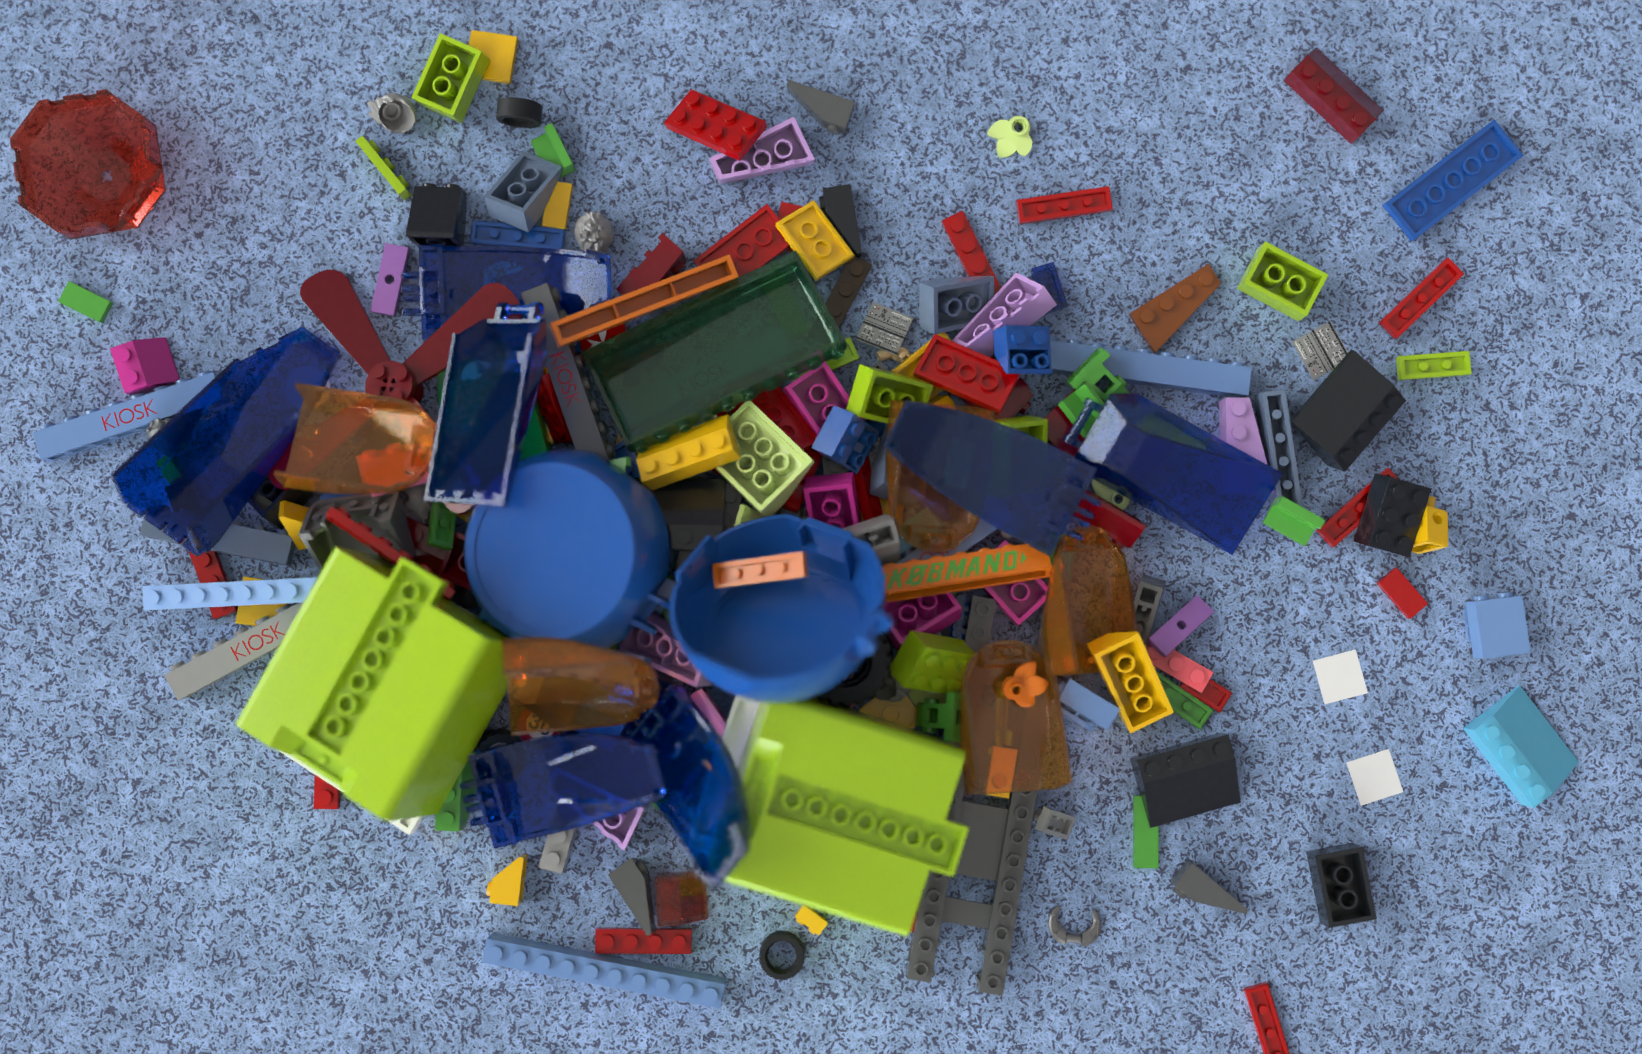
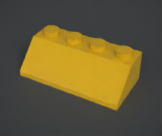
(689, 453)
(1130, 679)

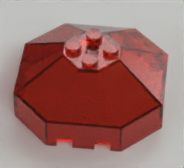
(62, 159)

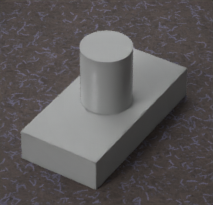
(1054, 822)

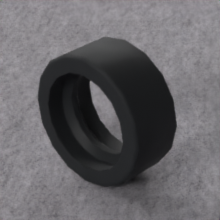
(519, 112)
(781, 974)

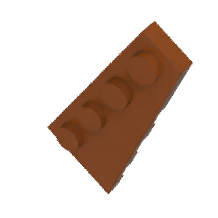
(1169, 310)

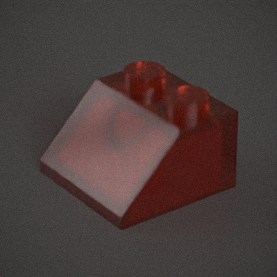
(680, 898)

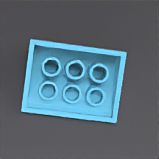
(1522, 747)

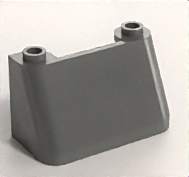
(381, 513)

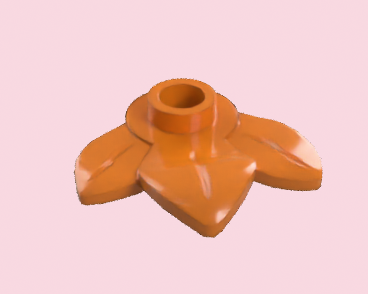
(1027, 685)

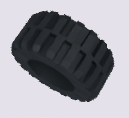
(866, 682)

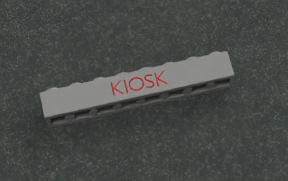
(231, 655)

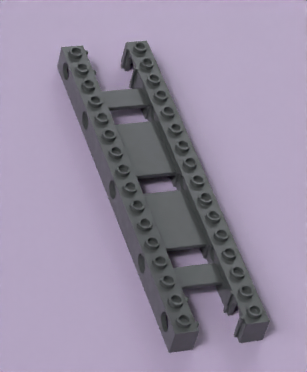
(992, 851)

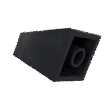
(437, 215)

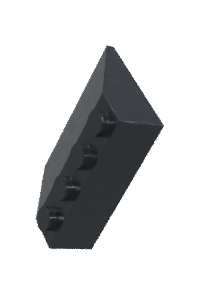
(1347, 411)
(691, 510)
(1187, 779)

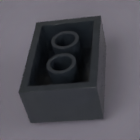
(1392, 515)
(1341, 885)

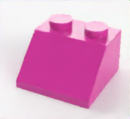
(144, 365)

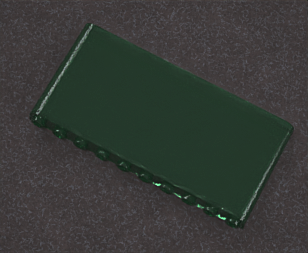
(714, 352)

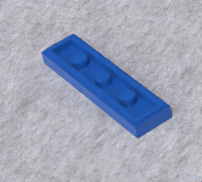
(503, 234)

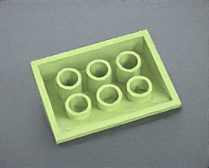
(768, 463)

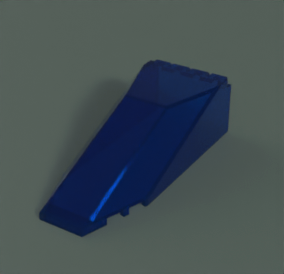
(223, 442)

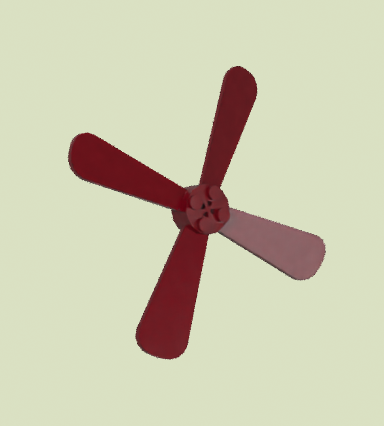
(341, 311)

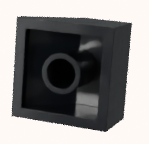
(268, 497)

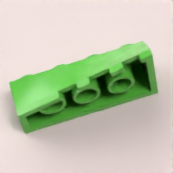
(453, 812)

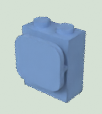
(1496, 626)
(1081, 705)

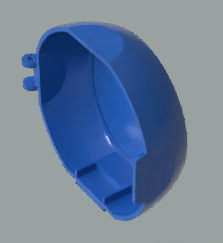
(569, 552)
(784, 635)

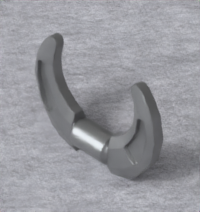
(1060, 935)

